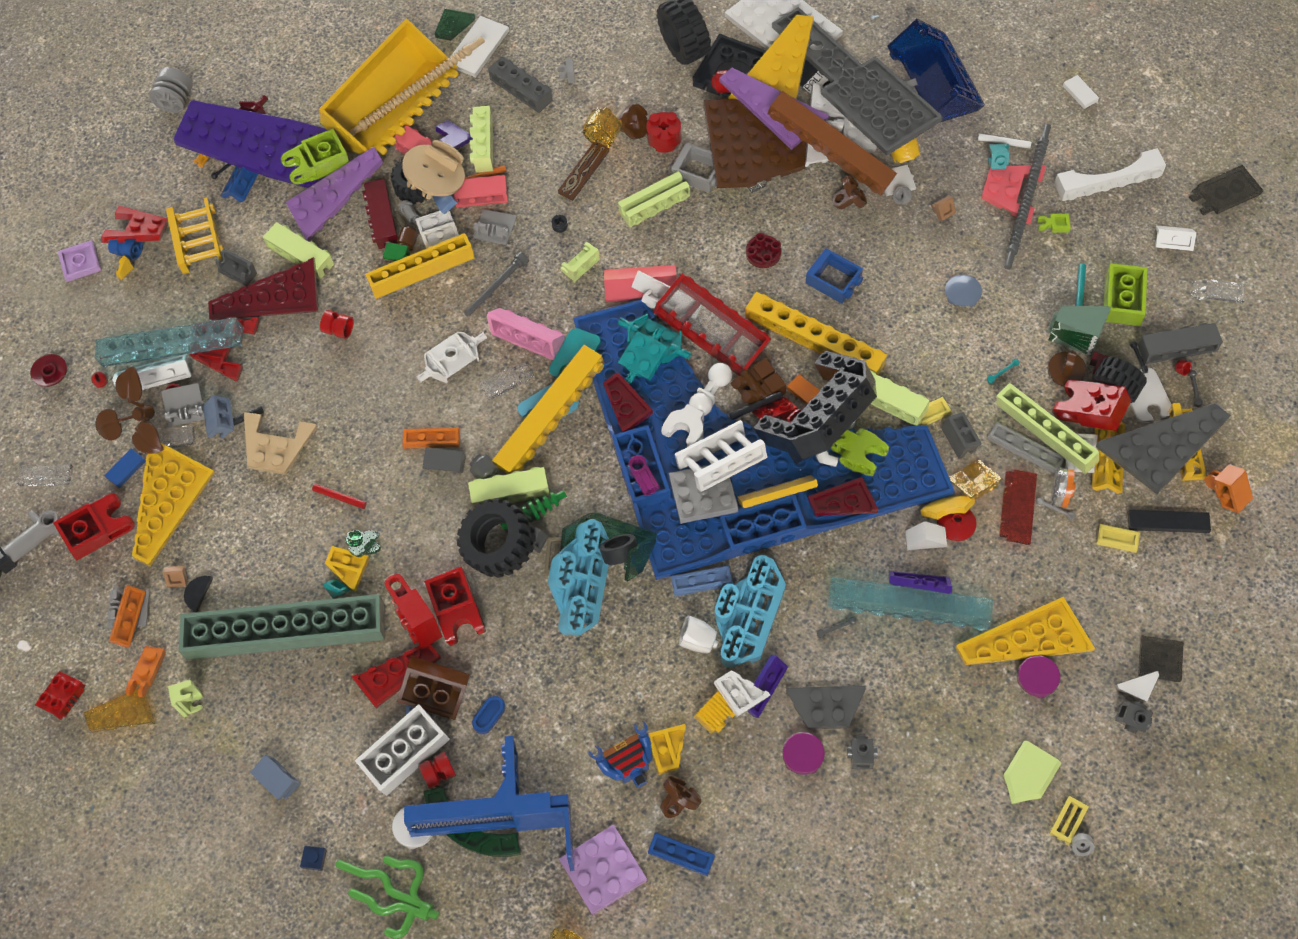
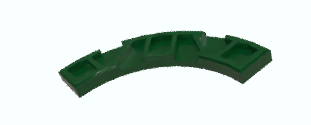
(478, 842)

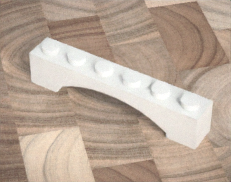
(1074, 185)

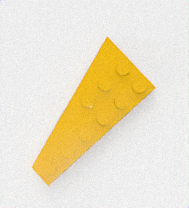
(1040, 632)

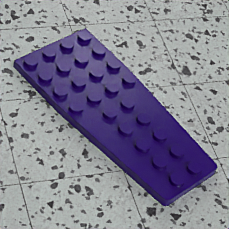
(244, 138)

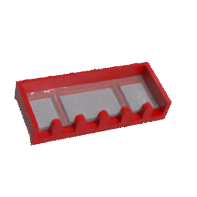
(711, 324)

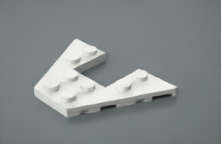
(849, 130)

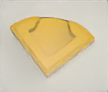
(124, 268)

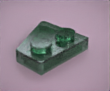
(452, 24)

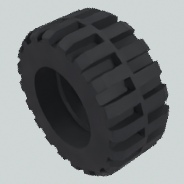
(683, 30)
(477, 526)

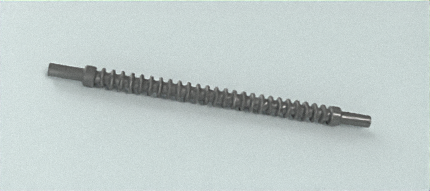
(1029, 190)

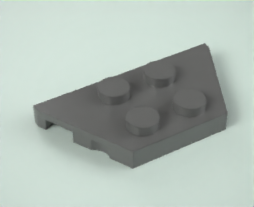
(826, 706)

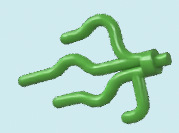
(413, 904)

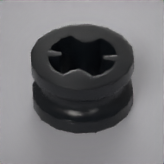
(561, 227)

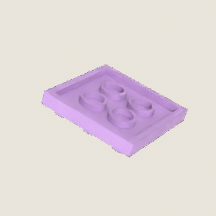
(603, 870)

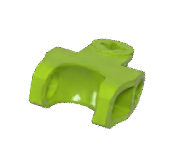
(855, 448)

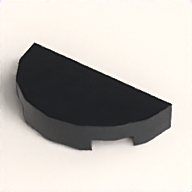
(196, 591)

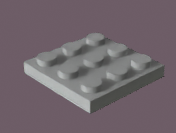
(698, 505)

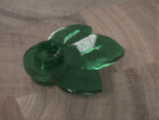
(362, 542)

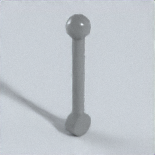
(1071, 515)

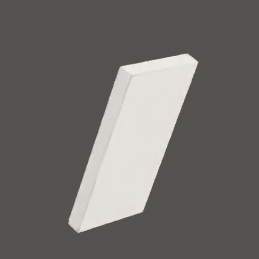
(492, 33)

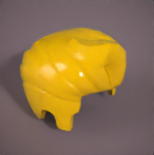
(906, 152)

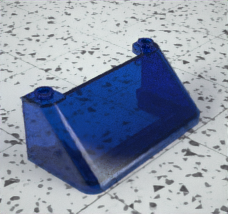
(937, 69)

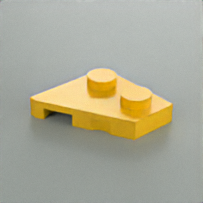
(346, 566)
(667, 748)

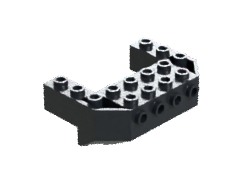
(828, 414)

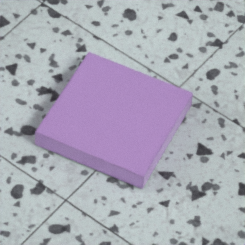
(79, 261)

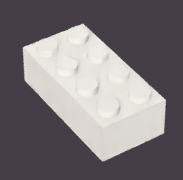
(402, 750)

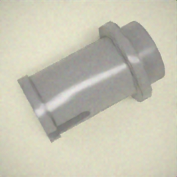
(406, 207)

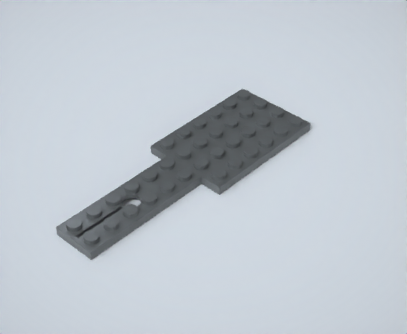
(867, 92)

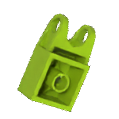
(316, 157)

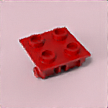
(780, 408)
(59, 693)

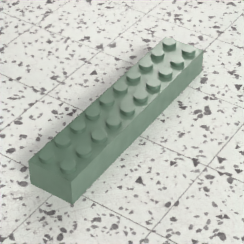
(282, 627)

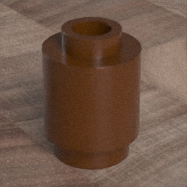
(408, 237)

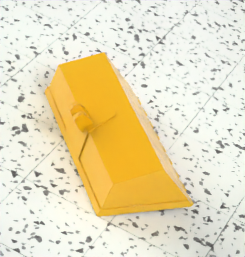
(383, 75)

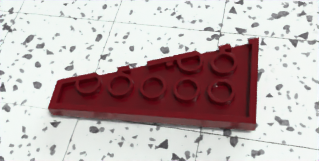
(278, 294)

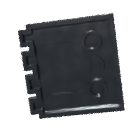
(724, 55)

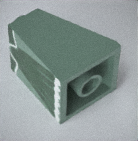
(1078, 327)

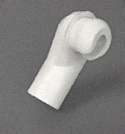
(825, 458)

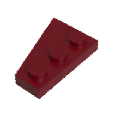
(626, 403)
(843, 500)

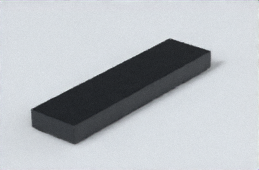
(1169, 521)

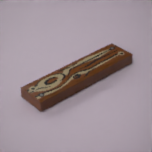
(583, 170)

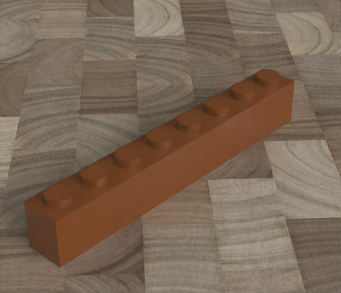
(831, 143)

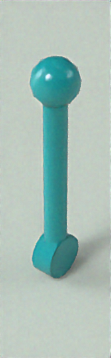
(991, 379)

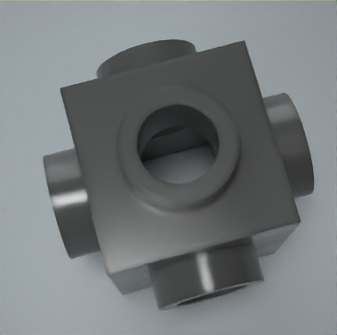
(1134, 717)
(862, 753)

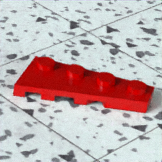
(386, 679)

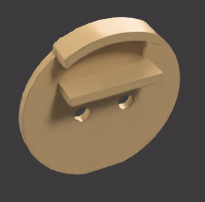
(440, 160)

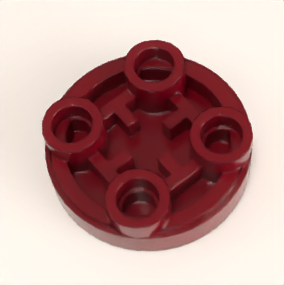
(763, 251)

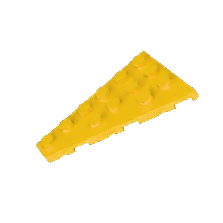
(785, 59)
(168, 493)

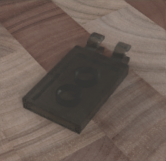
(1226, 190)

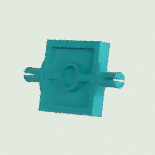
(643, 355)

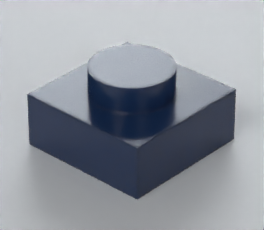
(313, 858)

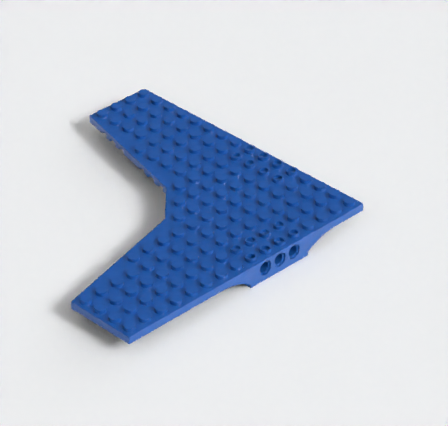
(903, 478)

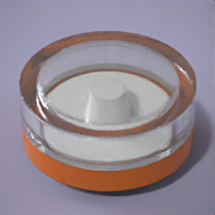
(1062, 487)

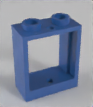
(841, 264)

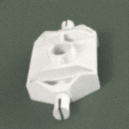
(441, 366)

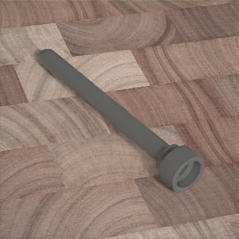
(519, 260)

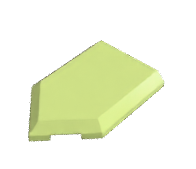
(1030, 773)

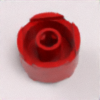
(664, 131)

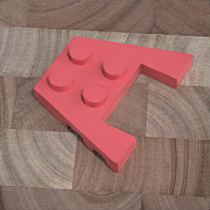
(1004, 187)

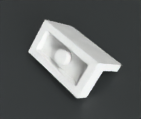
(1175, 238)

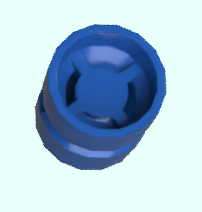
(129, 248)

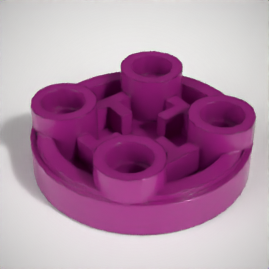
(1038, 676)
(803, 753)

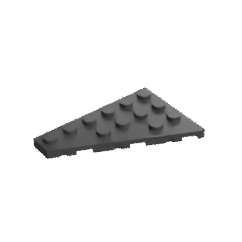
(1163, 448)

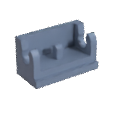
(218, 416)
(275, 777)

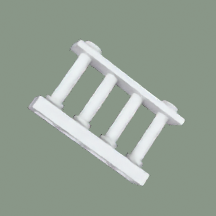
(726, 467)

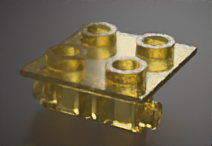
(976, 480)

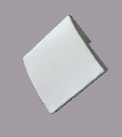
(436, 228)

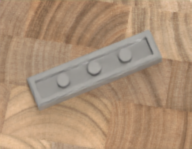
(1026, 448)

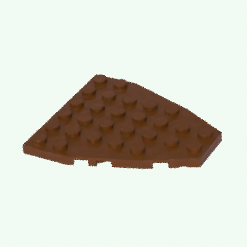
(745, 147)

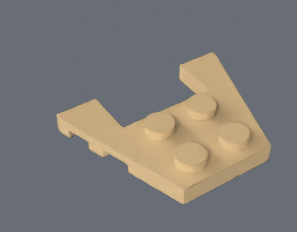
(273, 452)

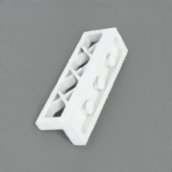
(162, 371)

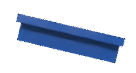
(239, 184)

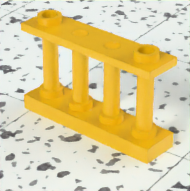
(178, 232)

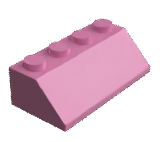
(525, 333)

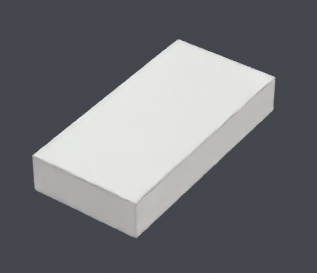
(1080, 92)

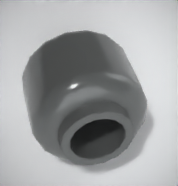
(483, 467)

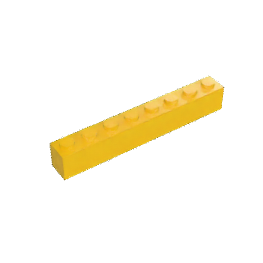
(549, 411)

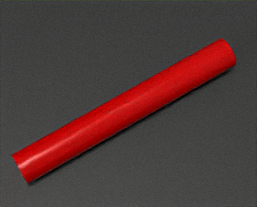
(339, 496)

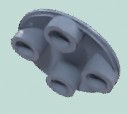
(963, 290)

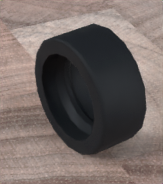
(616, 549)

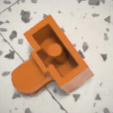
(1230, 487)

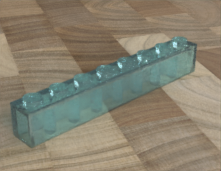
(910, 603)

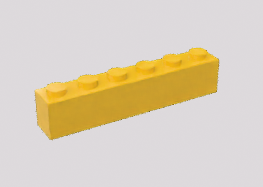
(420, 266)

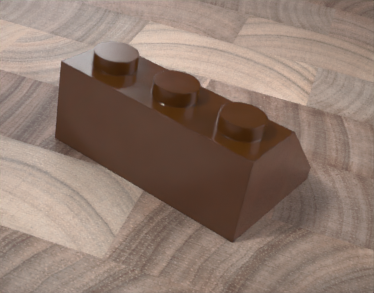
(433, 687)

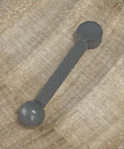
(1198, 402)
(821, 633)

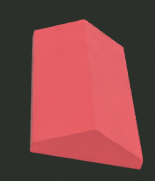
(619, 281)

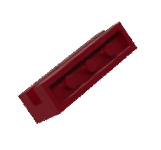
(380, 212)

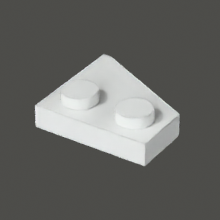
(739, 693)

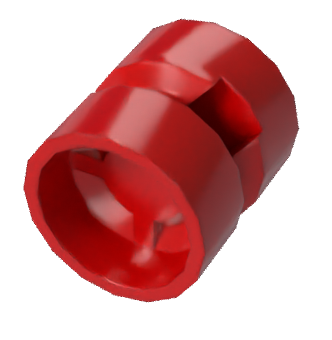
(338, 324)
(437, 770)

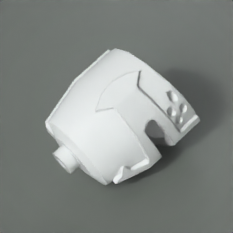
(697, 635)

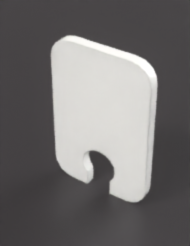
(1151, 394)

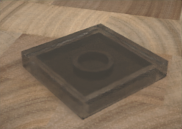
(1161, 656)

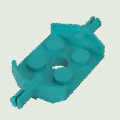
(668, 338)

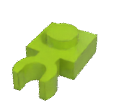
(1057, 222)

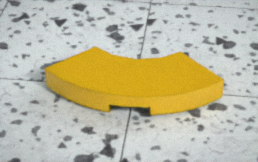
(947, 506)

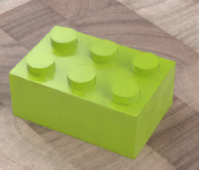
(1126, 294)

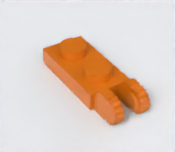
(145, 670)

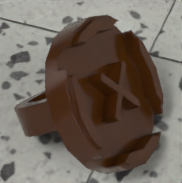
(634, 121)
(850, 193)
(1066, 367)
(679, 796)

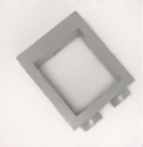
(699, 154)

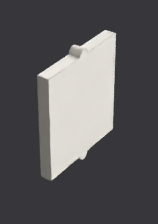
(902, 178)

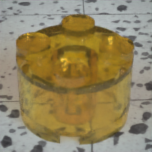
(602, 127)

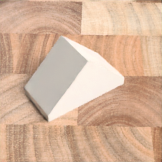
(926, 536)
(1139, 687)

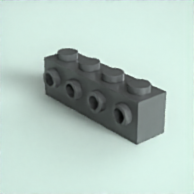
(520, 84)
(1180, 343)

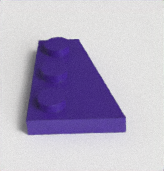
(921, 581)

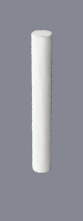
(1002, 140)

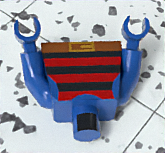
(627, 759)

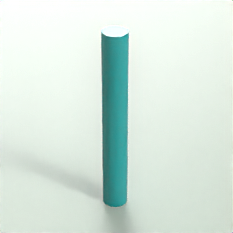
(1081, 285)

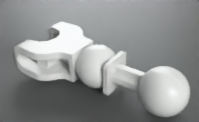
(699, 406)

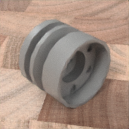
(170, 90)

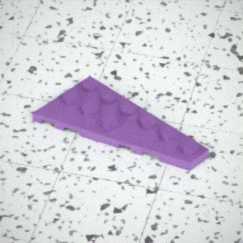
(758, 99)
(331, 193)

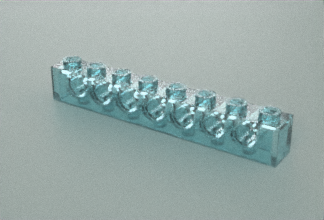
(169, 342)

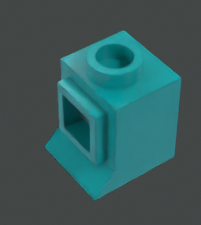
(999, 157)

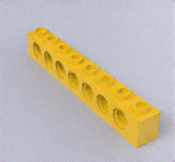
(804, 336)

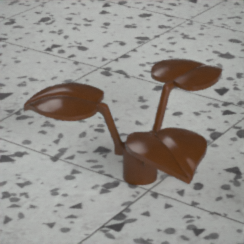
(107, 423)

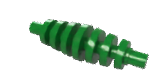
(540, 506)

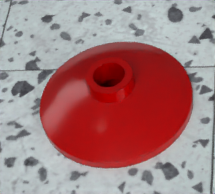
(958, 530)

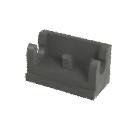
(236, 267)
(960, 434)
(444, 460)

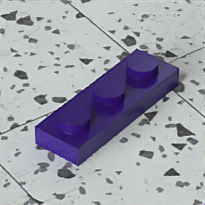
(768, 681)

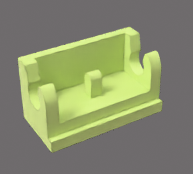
(581, 262)
(183, 695)

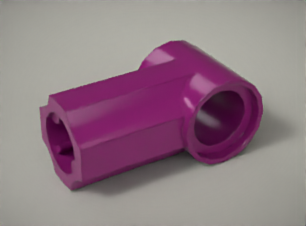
(643, 476)

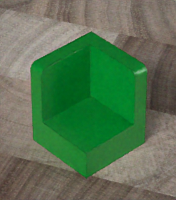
(395, 252)

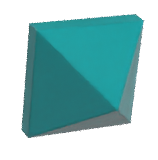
(335, 588)

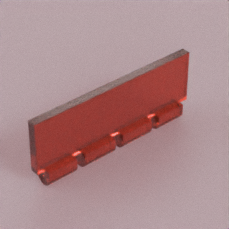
(1020, 511)

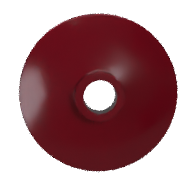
(44, 366)

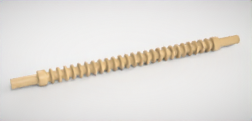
(466, 51)

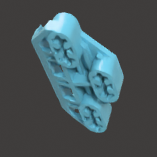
(572, 587)
(745, 607)

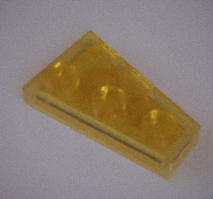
(120, 712)

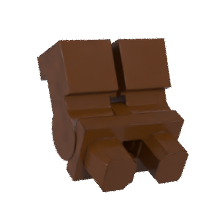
(758, 382)

